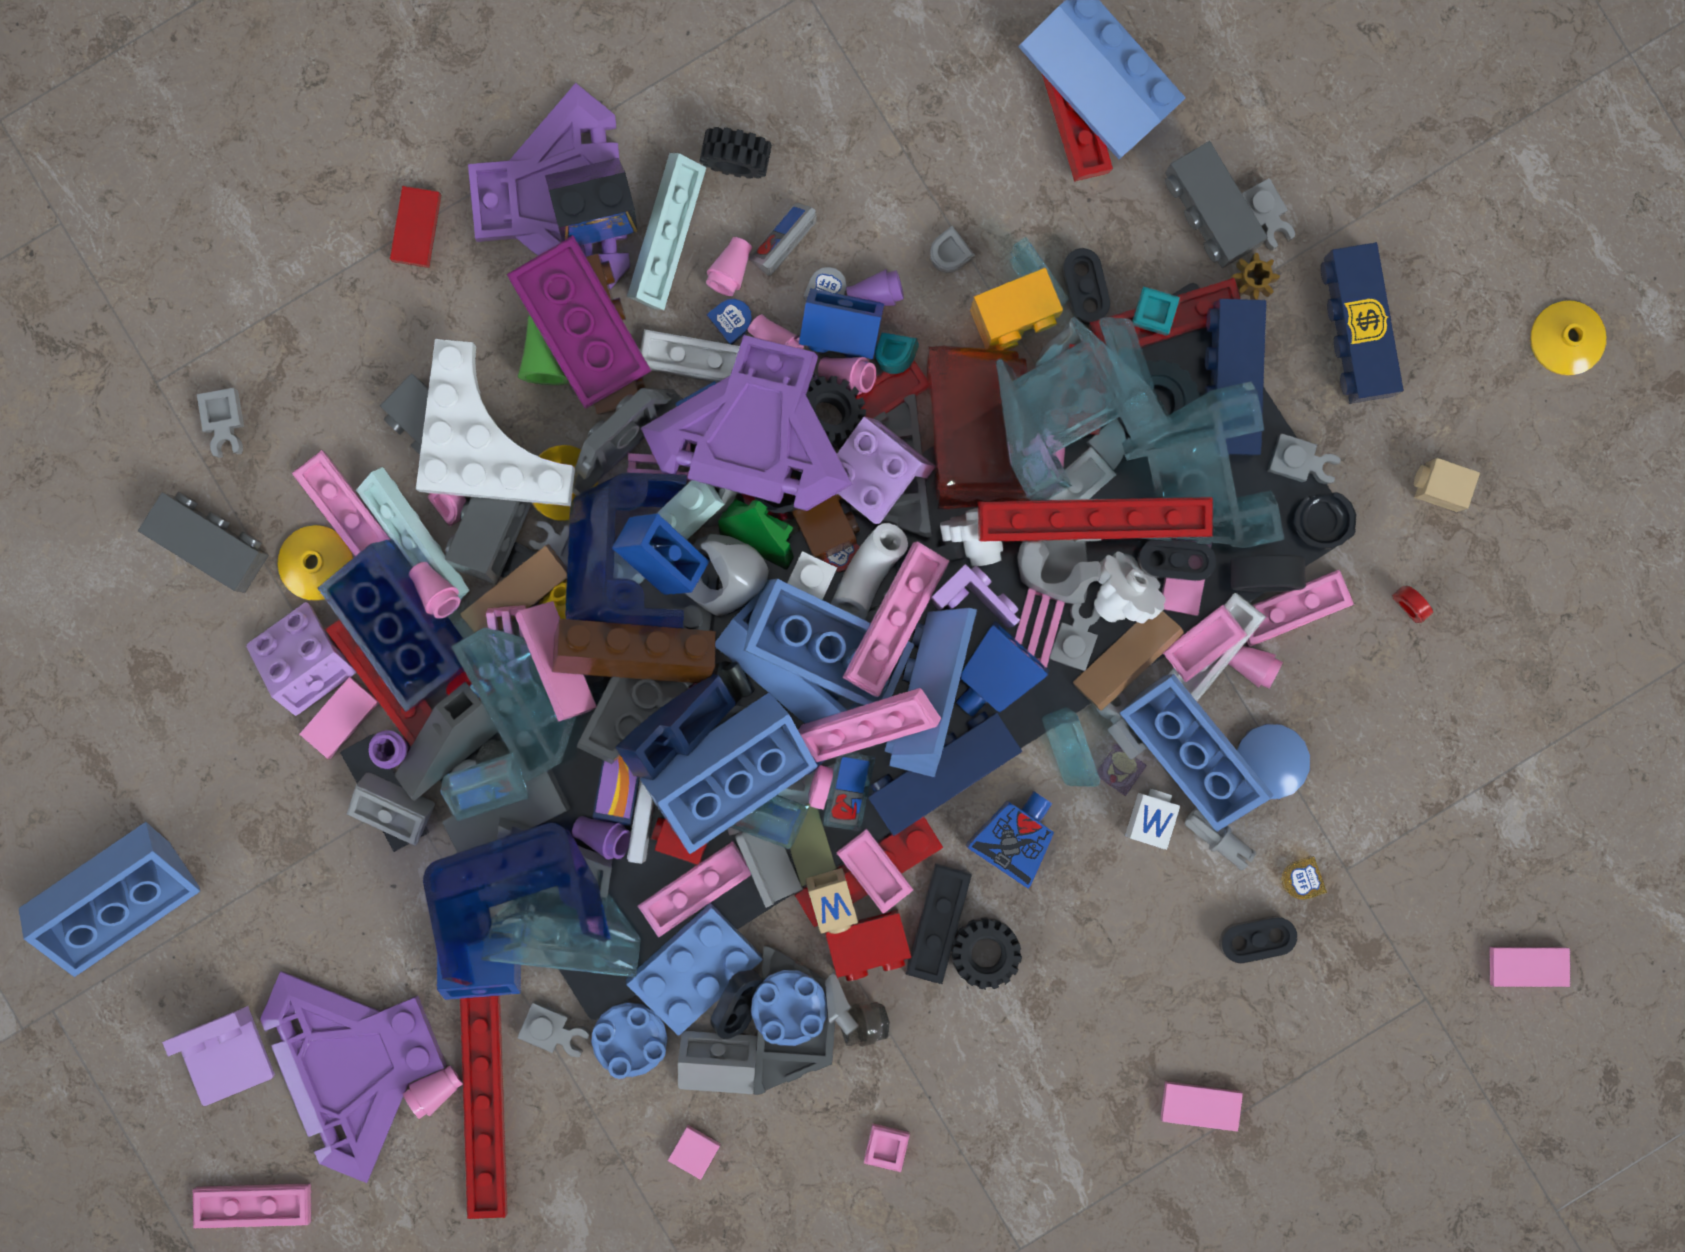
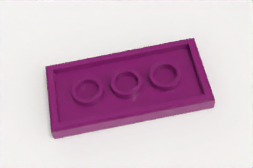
(579, 322)

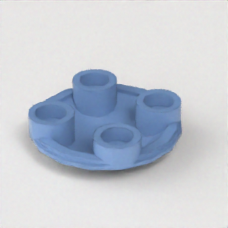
(1277, 758)
(789, 1008)
(629, 1040)

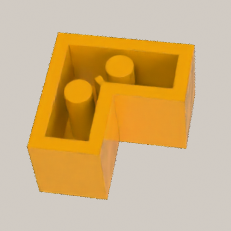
(1015, 308)

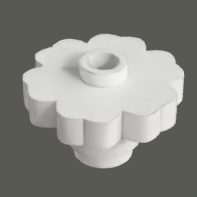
(965, 529)
(1127, 591)

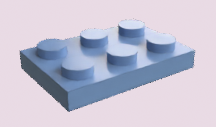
(693, 969)

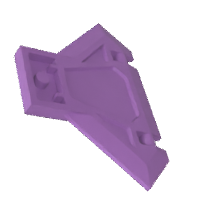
(513, 195)
(754, 430)
(348, 1066)

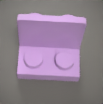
(879, 468)
(976, 580)
(298, 660)
(223, 1056)

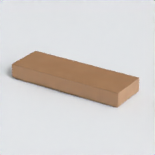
(521, 587)
(1127, 659)

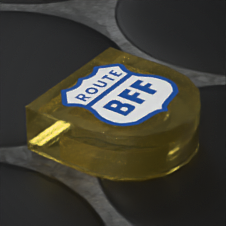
(1303, 879)

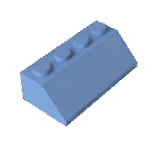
(1102, 73)
(812, 640)
(937, 672)
(797, 694)
(1195, 752)
(731, 772)
(107, 900)

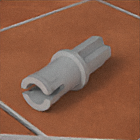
(1222, 840)

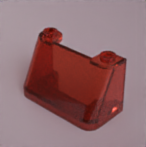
(971, 426)

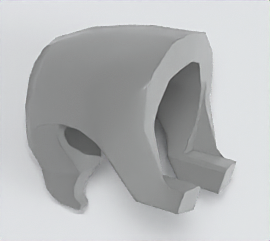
(1058, 568)
(740, 571)

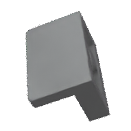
(769, 867)
(717, 1063)

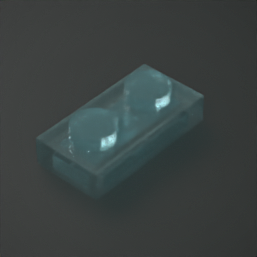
(1027, 261)

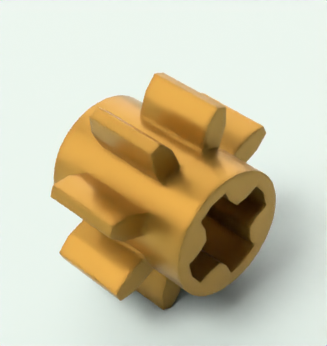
(1262, 270)

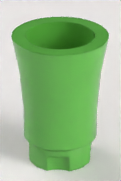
(538, 361)

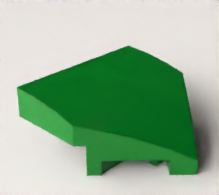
(758, 529)

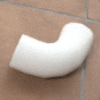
(869, 568)

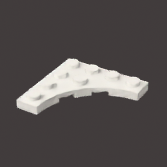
(467, 450)

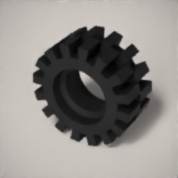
(735, 152)
(843, 400)
(1003, 969)

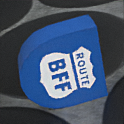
(731, 319)

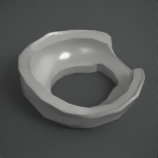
(1058, 344)

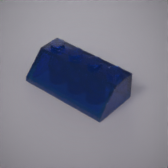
(391, 625)

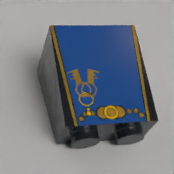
(592, 202)

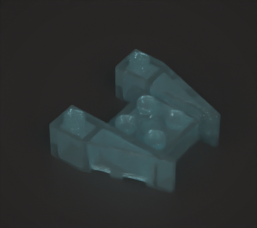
(1068, 401)
(1197, 464)

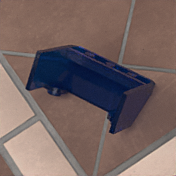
(590, 588)
(472, 881)

